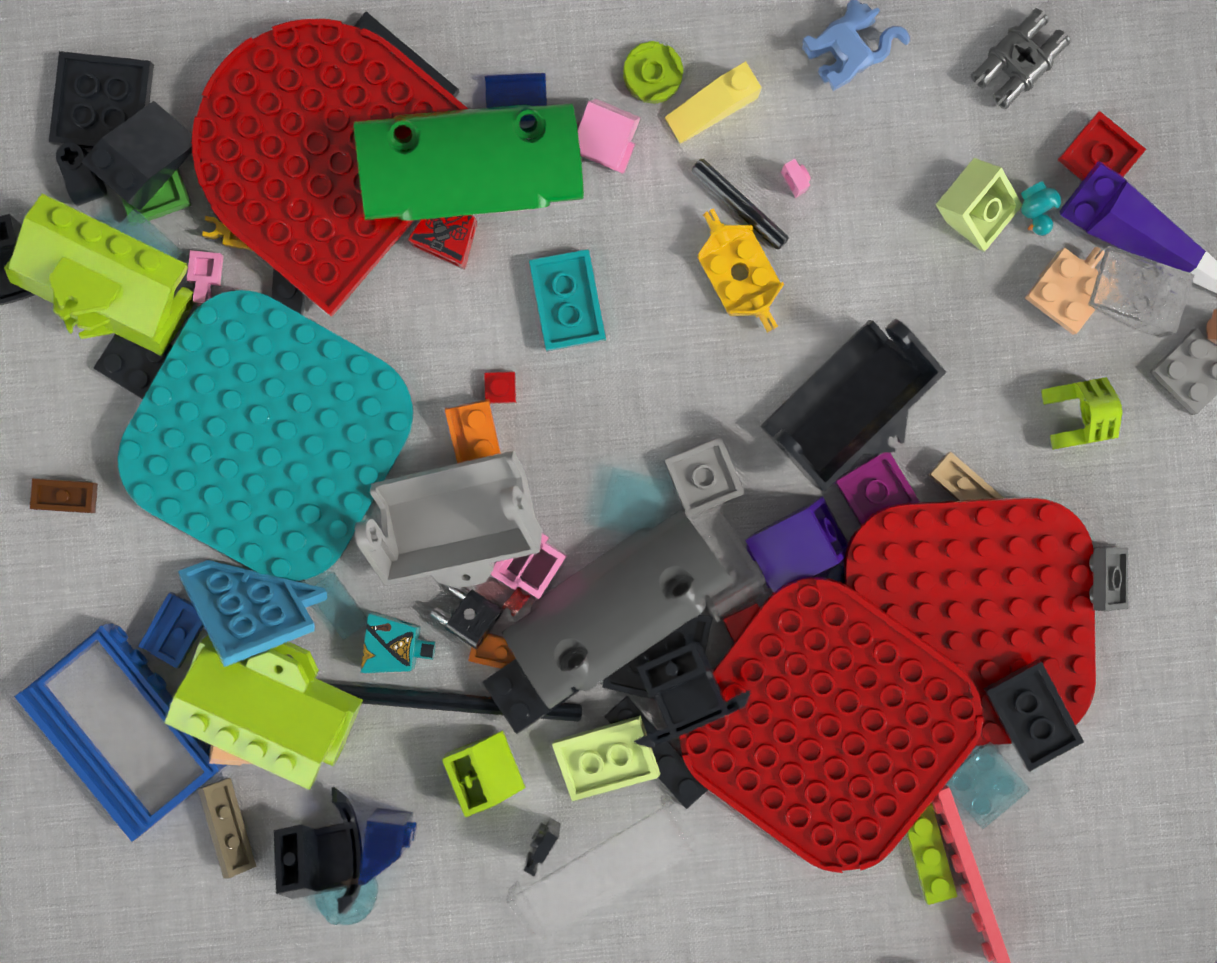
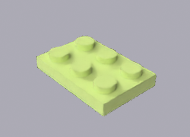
(605, 759)

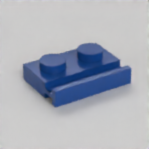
(173, 631)

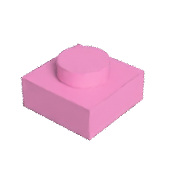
(796, 177)

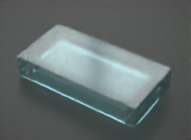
(341, 607)

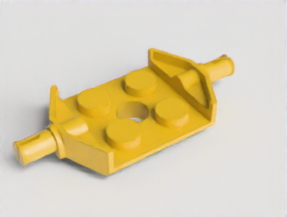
(738, 246)

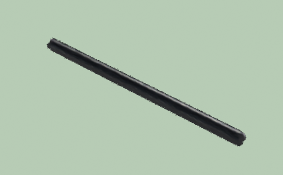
(446, 701)

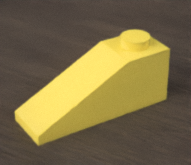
(714, 102)

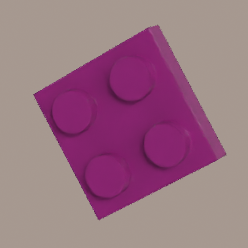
(875, 486)

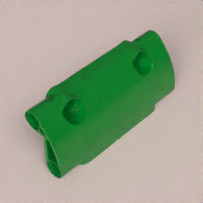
(469, 162)

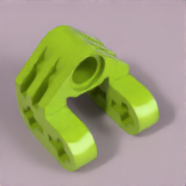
(1099, 410)

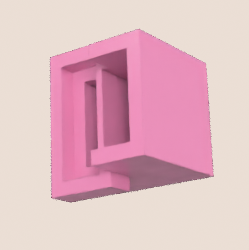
(607, 134)
(531, 571)

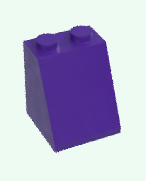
(798, 545)

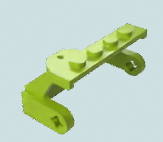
(266, 710)

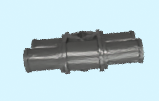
(1035, 60)

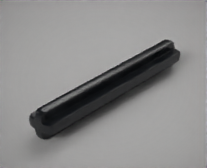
(739, 204)

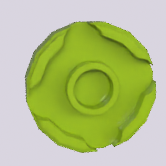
(653, 72)

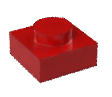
(500, 387)

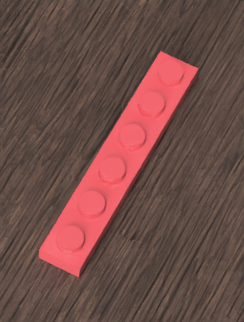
(973, 887)

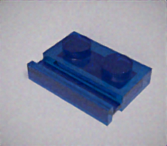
(516, 90)

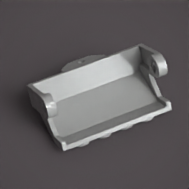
(451, 522)

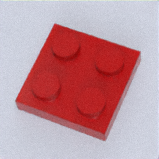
(1101, 142)

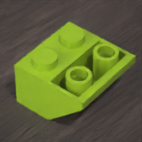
(483, 773)

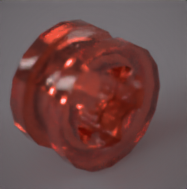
(516, 601)

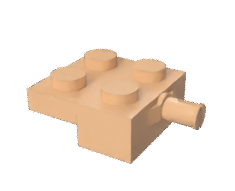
(1067, 288)

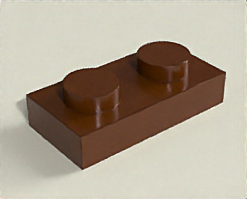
(63, 496)

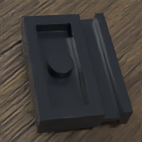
(542, 843)

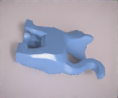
(848, 48)

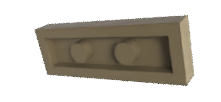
(227, 828)

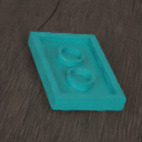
(567, 300)

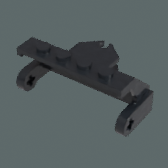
(854, 402)

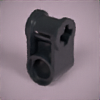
(79, 180)

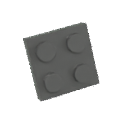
(1109, 578)

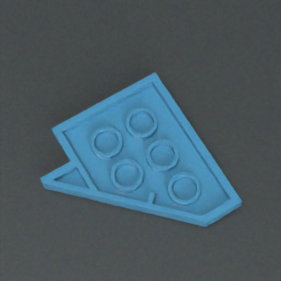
(248, 609)

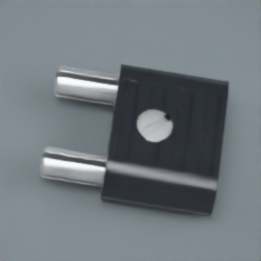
(471, 619)

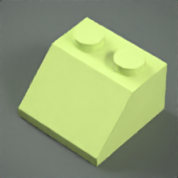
(979, 203)

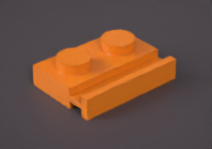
(472, 430)

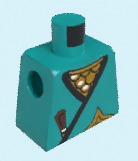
(393, 645)

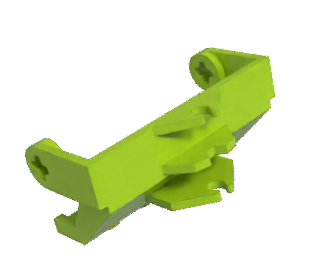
(99, 276)

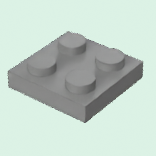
(1190, 371)
(704, 477)

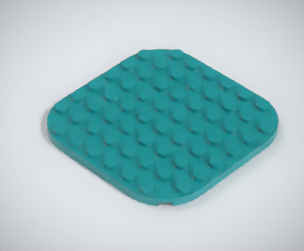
(265, 435)

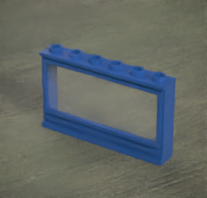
(109, 726)

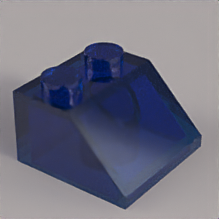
(385, 840)

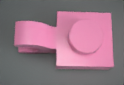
(204, 271)

